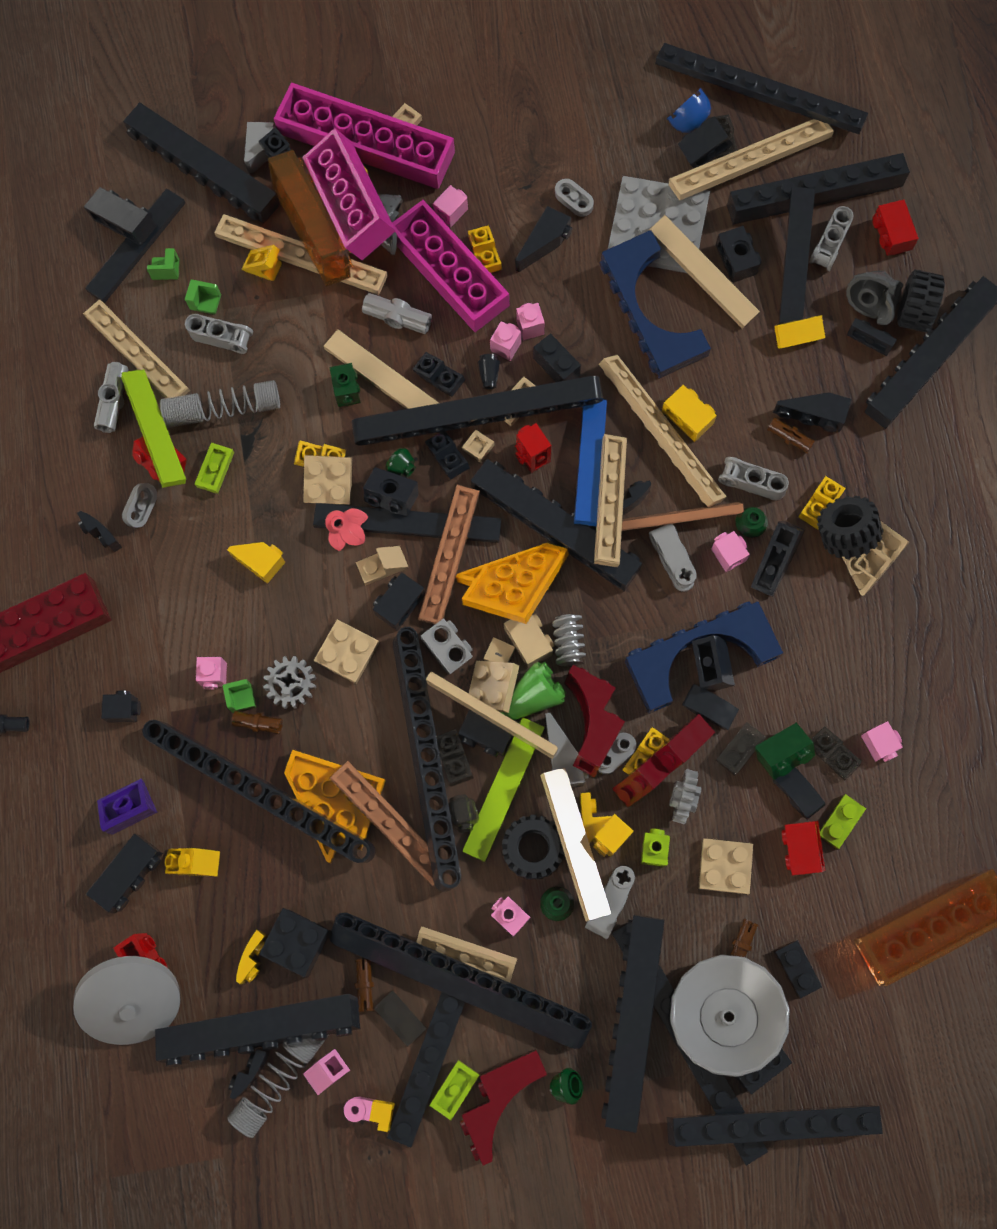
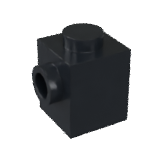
(120, 707)

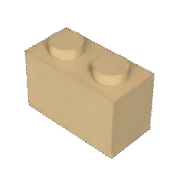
(529, 640)

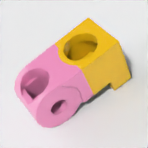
(371, 1110)

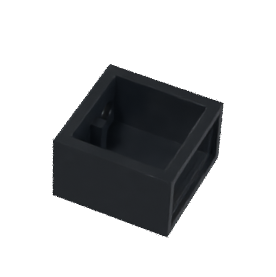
(295, 942)

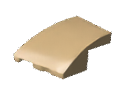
(870, 567)

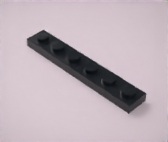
(426, 1070)

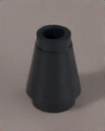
(489, 370)

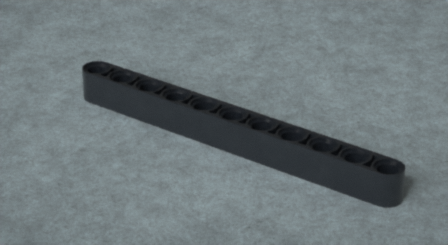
(477, 410)
(422, 768)
(246, 789)
(460, 980)

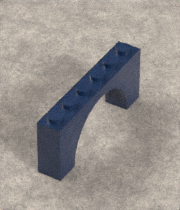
(665, 349)
(744, 627)

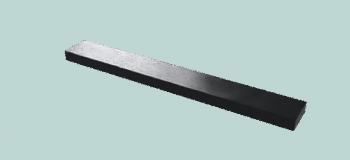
(415, 524)

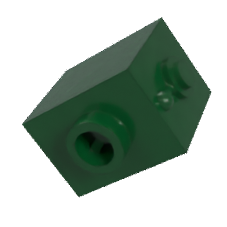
(345, 384)

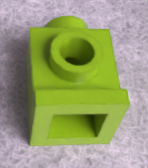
(652, 857)

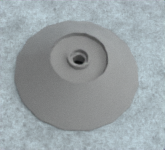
(734, 987)

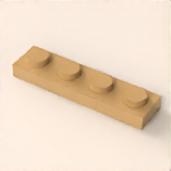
(469, 953)

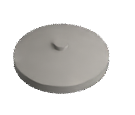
(126, 1000)

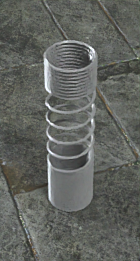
(188, 408)
(248, 1117)

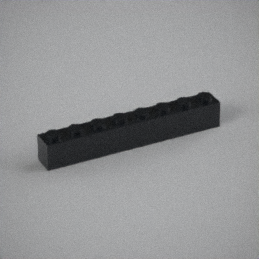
(202, 163)
(829, 187)
(933, 353)
(550, 521)
(634, 1023)
(257, 1029)
(774, 1125)

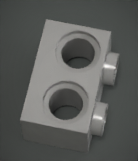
(441, 650)

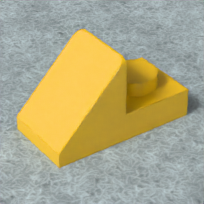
(263, 262)
(591, 824)

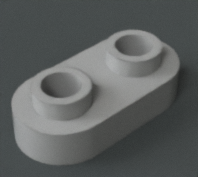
(575, 198)
(141, 507)
(617, 754)

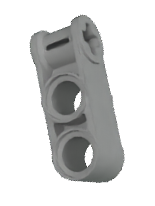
(827, 250)
(233, 337)
(744, 470)
(673, 556)
(616, 897)

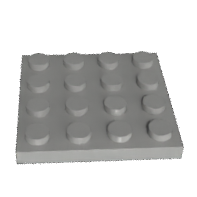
(645, 202)

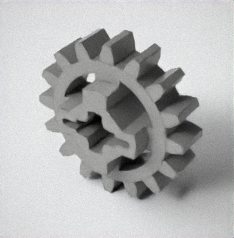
(288, 692)
(685, 796)

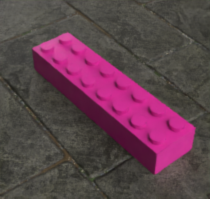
(377, 138)

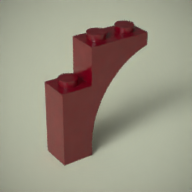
(600, 725)
(664, 761)
(500, 1086)

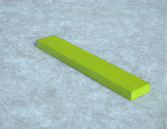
(153, 428)
(501, 794)

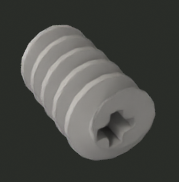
(568, 640)

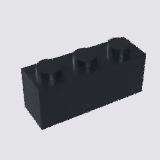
(120, 215)
(125, 874)

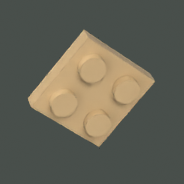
(327, 479)
(346, 651)
(494, 683)
(725, 866)

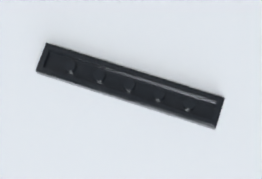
(130, 253)
(796, 254)

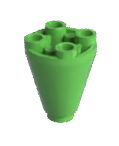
(535, 692)

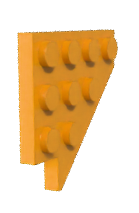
(513, 583)
(312, 785)

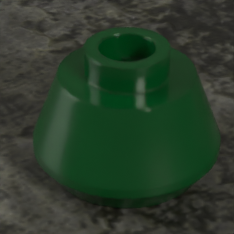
(401, 463)
(752, 522)
(551, 909)
(567, 1086)

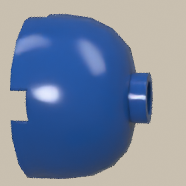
(691, 113)

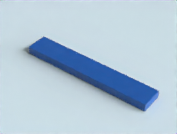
(589, 463)

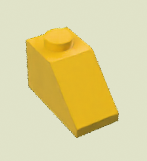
(259, 559)

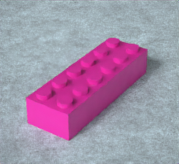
(348, 194)
(450, 266)

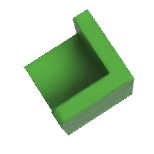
(165, 267)
(203, 297)
(239, 695)

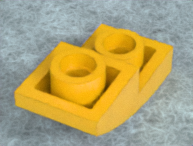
(484, 248)
(799, 331)
(306, 448)
(824, 494)
(647, 747)
(248, 965)

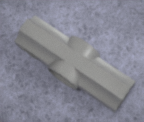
(396, 313)
(109, 409)

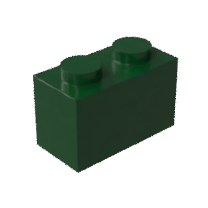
(785, 751)

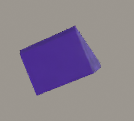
(125, 807)

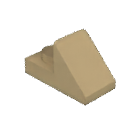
(383, 564)

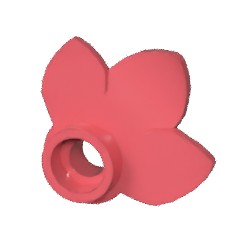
(349, 529)

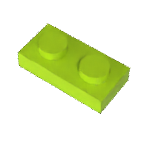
(214, 468)
(841, 821)
(454, 1090)

